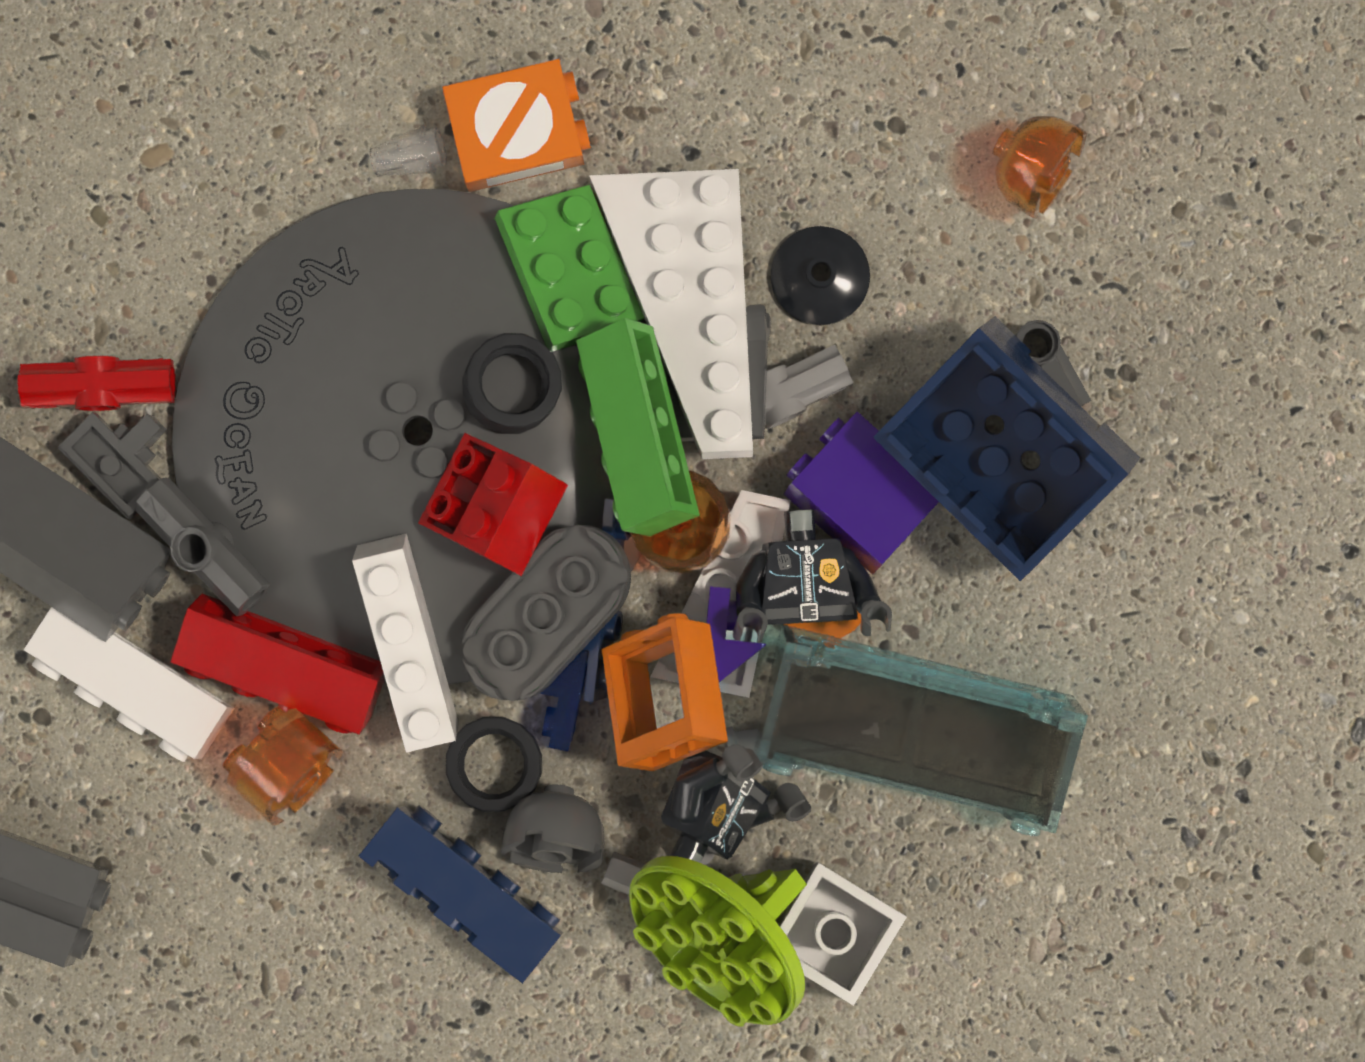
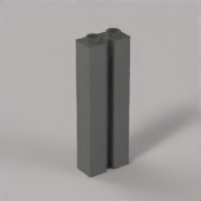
(73, 548)
(48, 900)

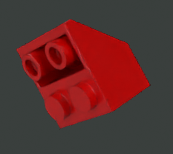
(493, 503)

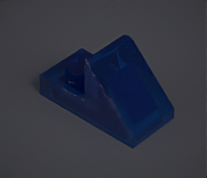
(568, 688)

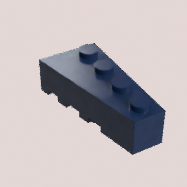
(462, 891)

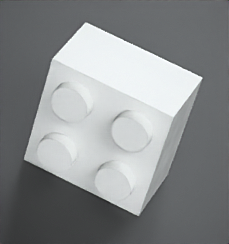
(839, 932)

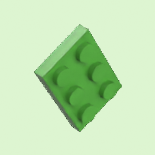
(567, 266)

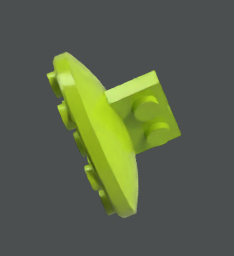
(721, 936)

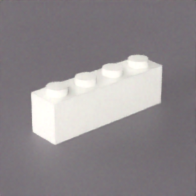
(406, 642)
(132, 682)

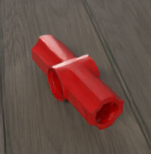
(97, 383)

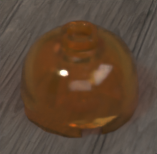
(1036, 161)
(694, 542)

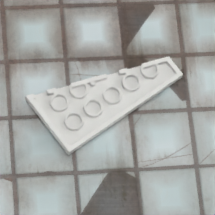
(688, 275)

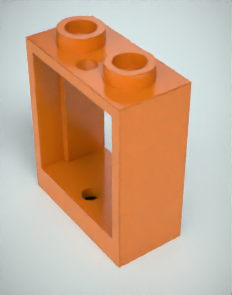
(631, 701)

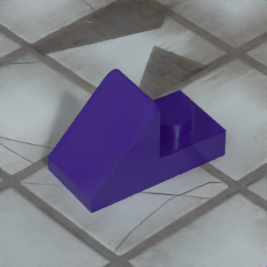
(723, 617)

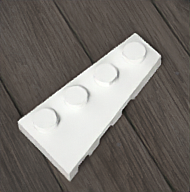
(753, 522)

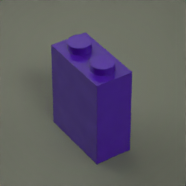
(859, 492)

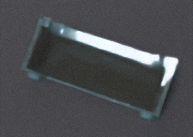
(919, 727)

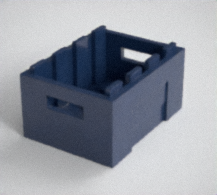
(981, 473)

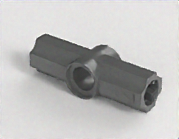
(222, 567)

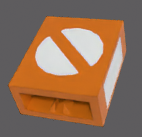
(516, 124)

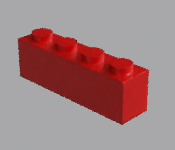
(279, 664)

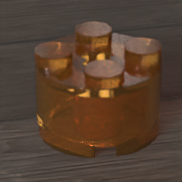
(281, 764)

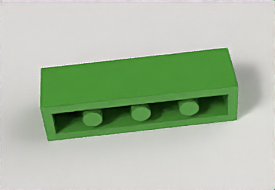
(636, 428)

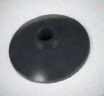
(814, 300)

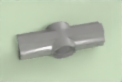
(802, 384)

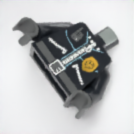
(805, 583)
(720, 801)

